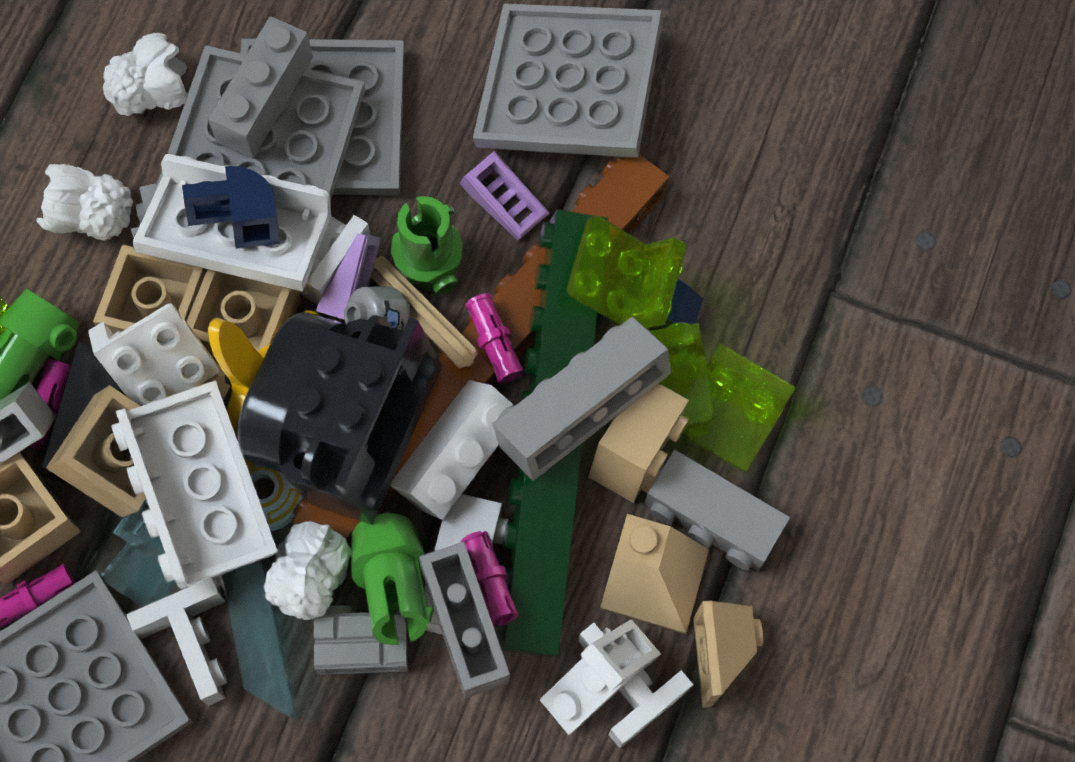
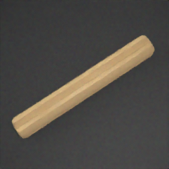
(434, 324)

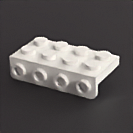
(301, 218)
(194, 485)

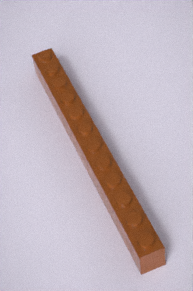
(623, 196)

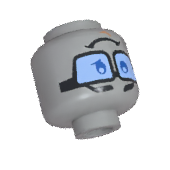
(378, 301)

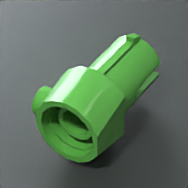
(413, 244)
(30, 337)
(389, 570)

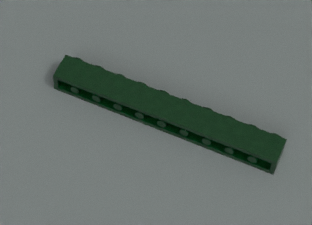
(546, 507)

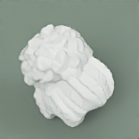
(146, 77)
(84, 203)
(307, 570)

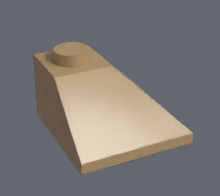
(655, 575)
(724, 645)

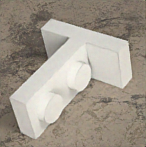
(191, 634)
(599, 675)
(645, 703)

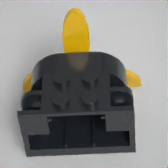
(328, 403)

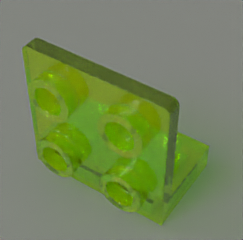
(745, 408)

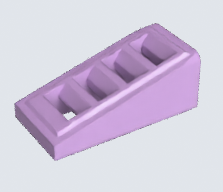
(483, 195)
(351, 274)

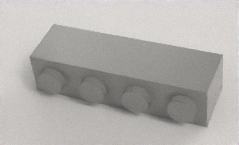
(582, 397)

